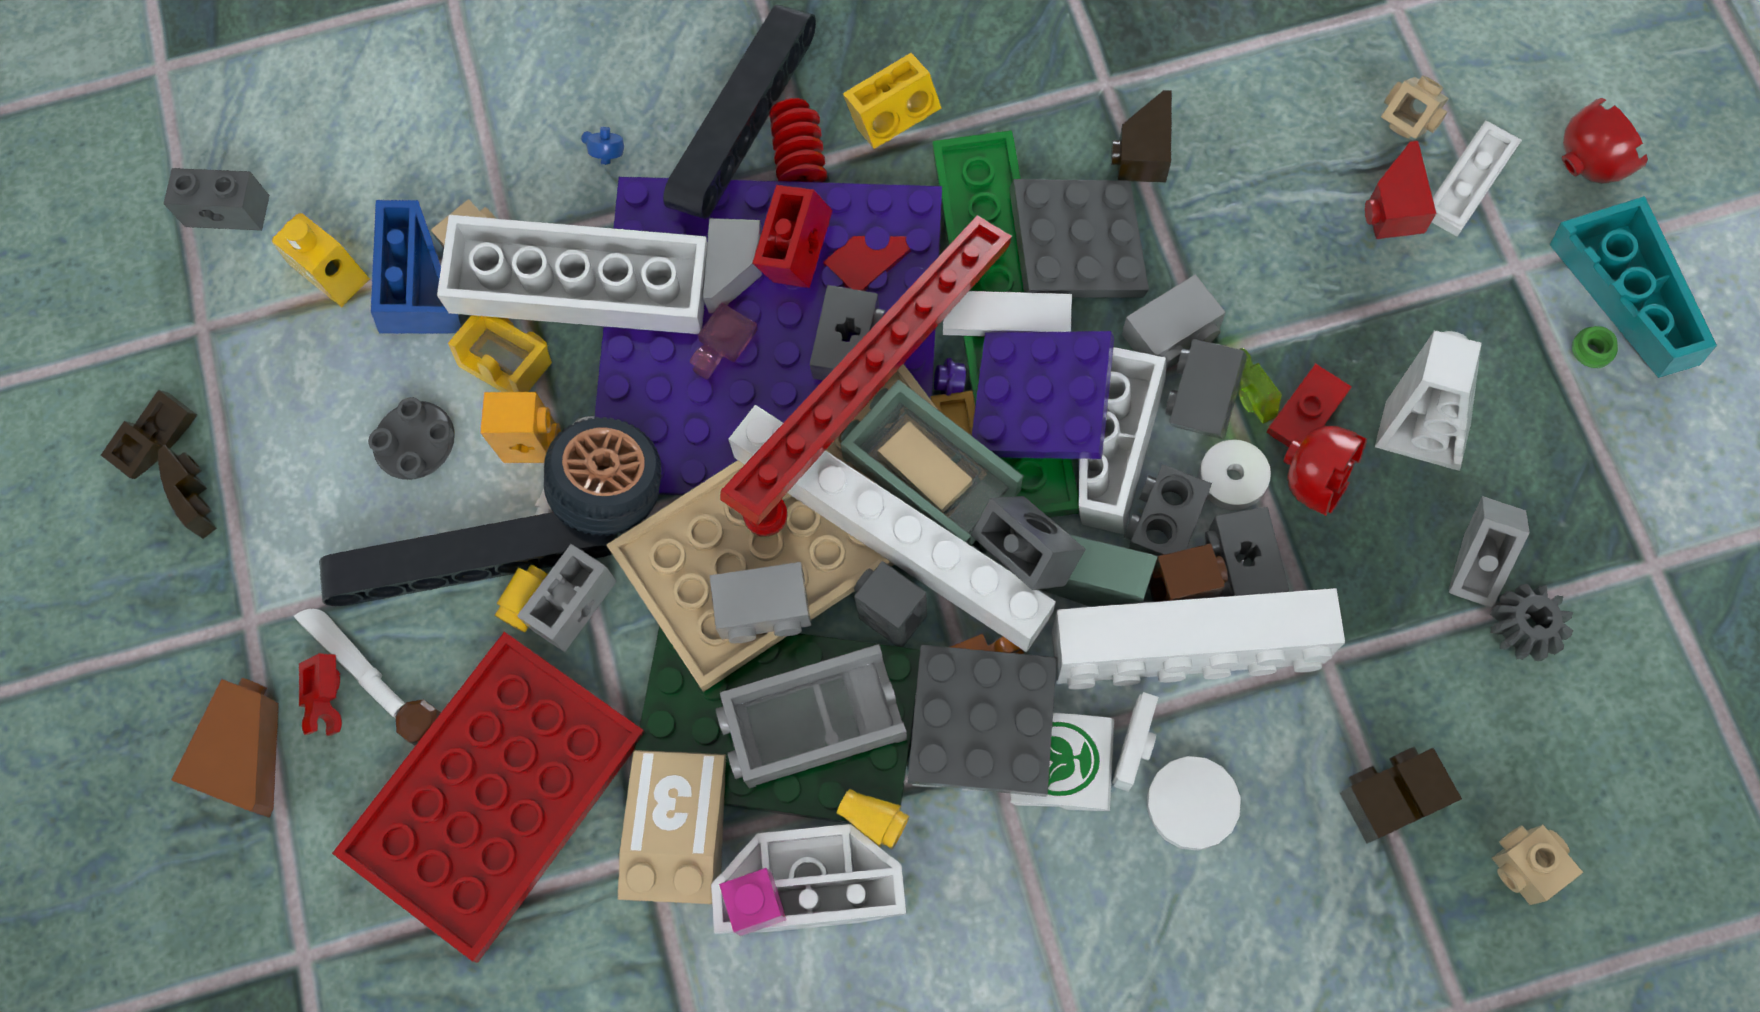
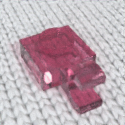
(723, 336)

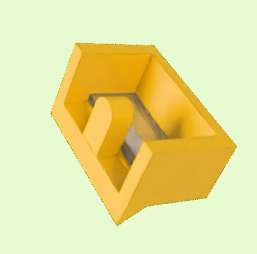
(500, 353)

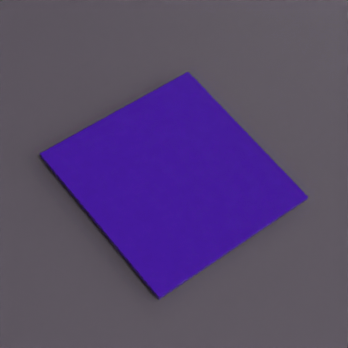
(649, 372)

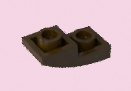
(183, 490)

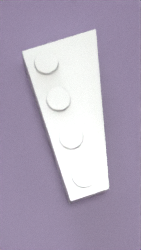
(1133, 402)
(1433, 402)

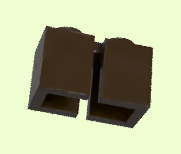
(1400, 794)

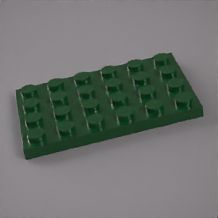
(684, 719)

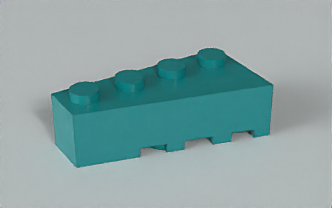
(1637, 283)

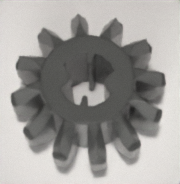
(1549, 620)

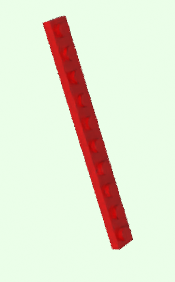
(863, 372)

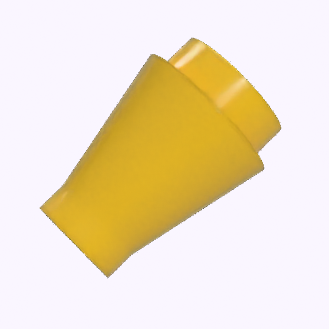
(874, 817)

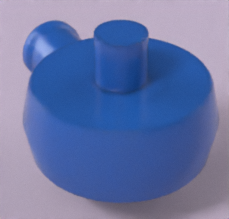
(603, 145)

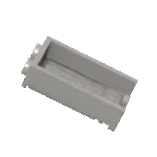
(810, 716)

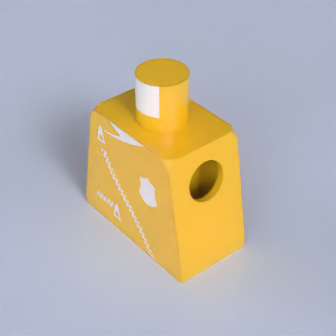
(309, 251)

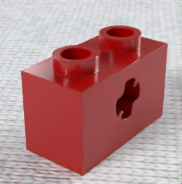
(792, 236)

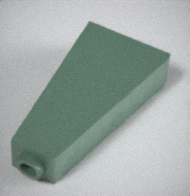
(1104, 575)

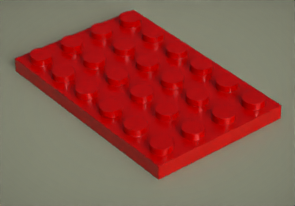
(489, 796)

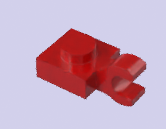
(317, 687)

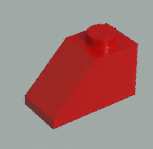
(1402, 197)
(860, 265)

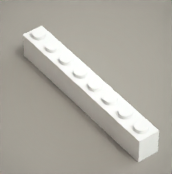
(909, 539)

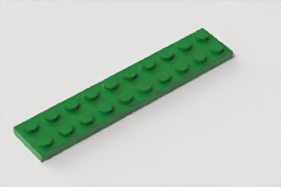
(976, 182)

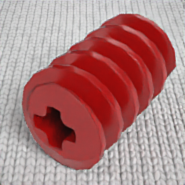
(797, 142)

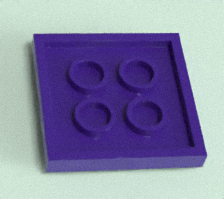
(1044, 394)

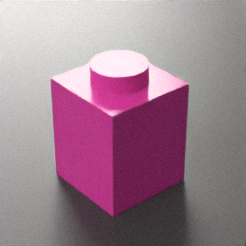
(752, 902)

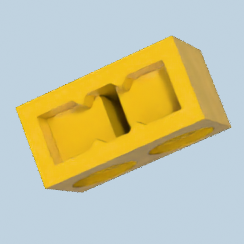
(892, 100)

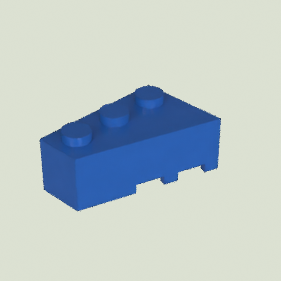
(406, 273)

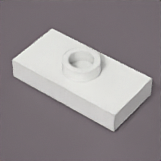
(1137, 742)

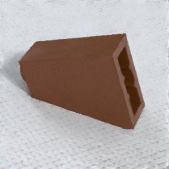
(235, 748)

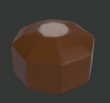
(415, 720)

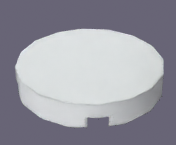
(1193, 803)

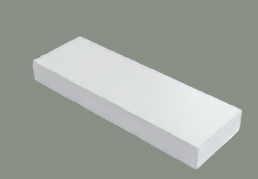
(1472, 176)
(1009, 312)

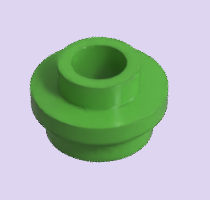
(1599, 337)

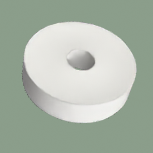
(1246, 460)

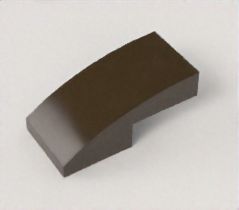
(137, 445)

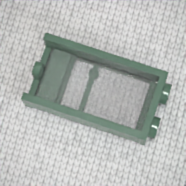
(888, 414)

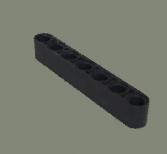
(739, 112)
(451, 558)

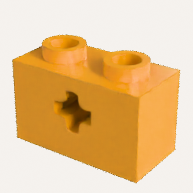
(518, 426)

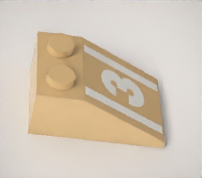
(672, 827)

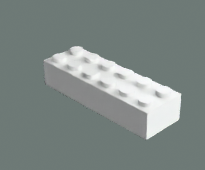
(573, 274)
(1196, 637)

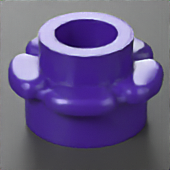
(950, 377)

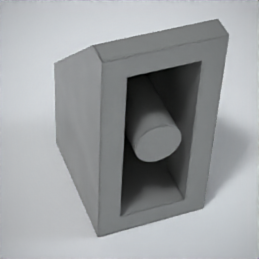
(730, 259)
(1489, 551)

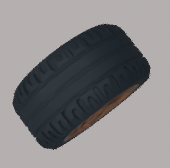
(602, 476)

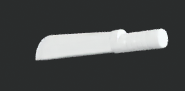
(337, 643)

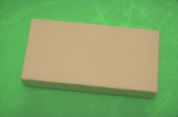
(925, 467)

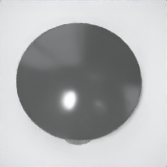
(412, 439)

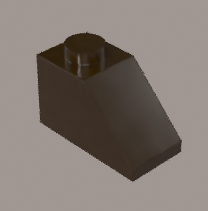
(1145, 142)

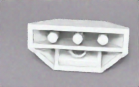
(820, 876)

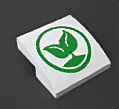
(1078, 764)

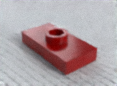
(1309, 406)

